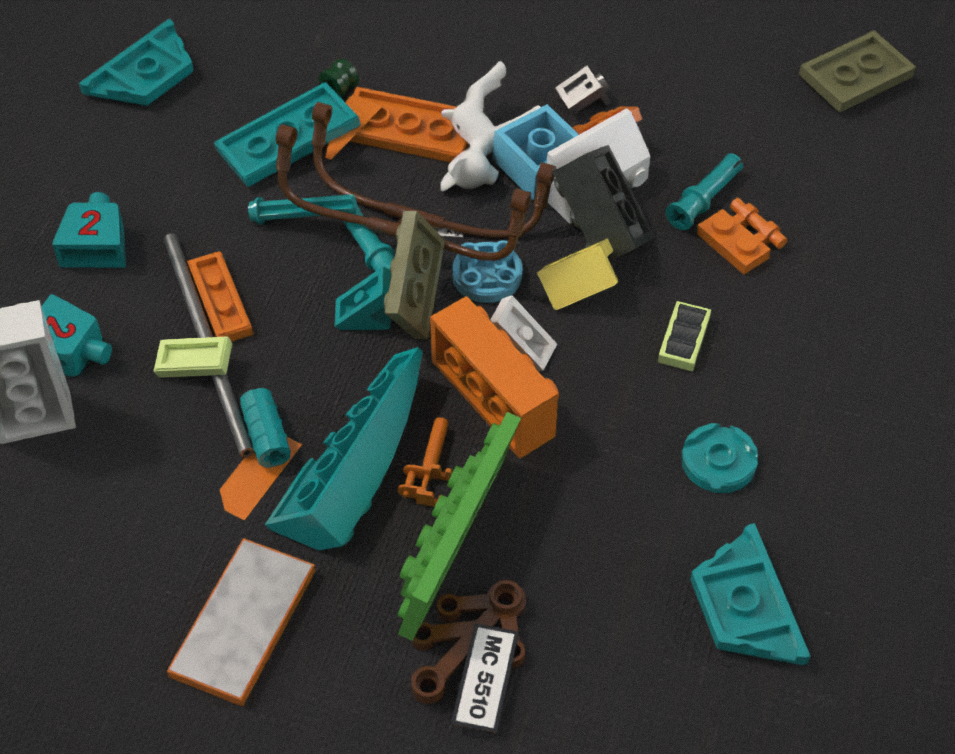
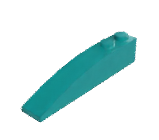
(339, 486)

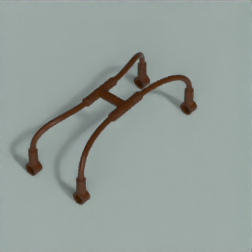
(520, 201)

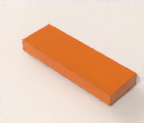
(219, 297)

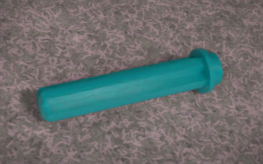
(280, 209)

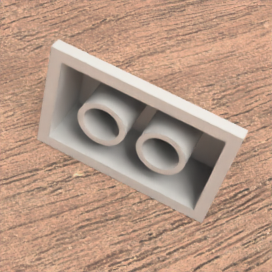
(625, 142)

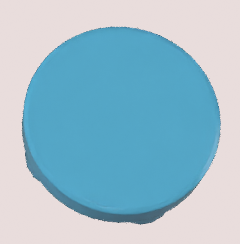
(487, 279)

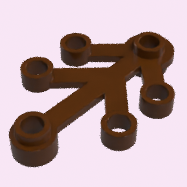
(463, 632)

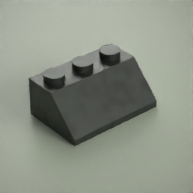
(603, 202)

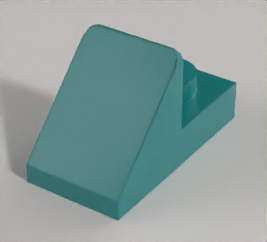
(364, 304)

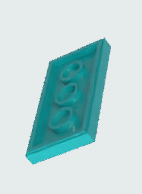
(253, 148)

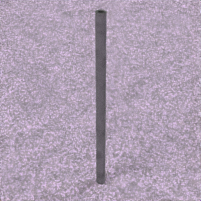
(203, 330)

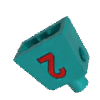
(91, 235)
(74, 336)

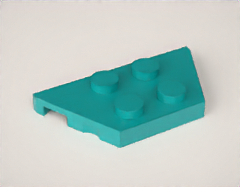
(143, 69)
(747, 602)

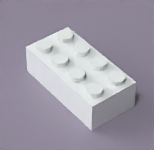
(32, 381)

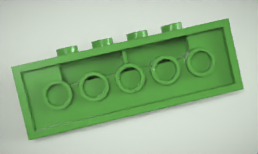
(454, 518)

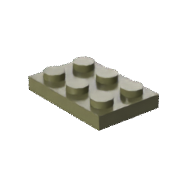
(857, 71)
(414, 275)

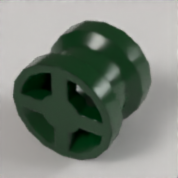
(340, 77)

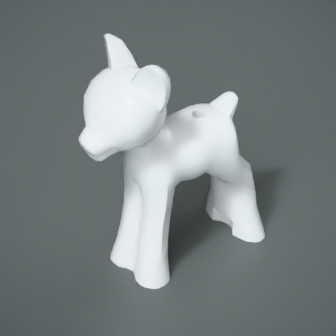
(471, 166)

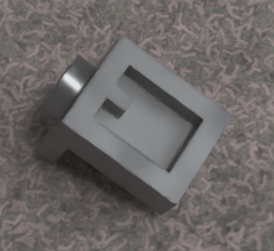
(583, 90)

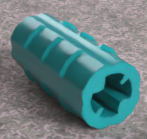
(265, 427)

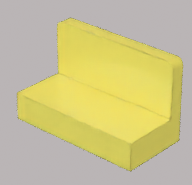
(578, 275)

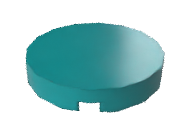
(719, 458)

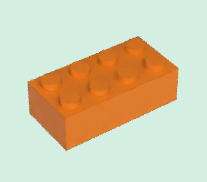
(493, 374)

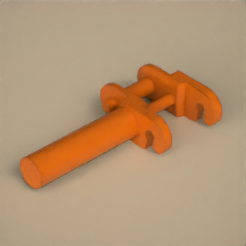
(430, 468)

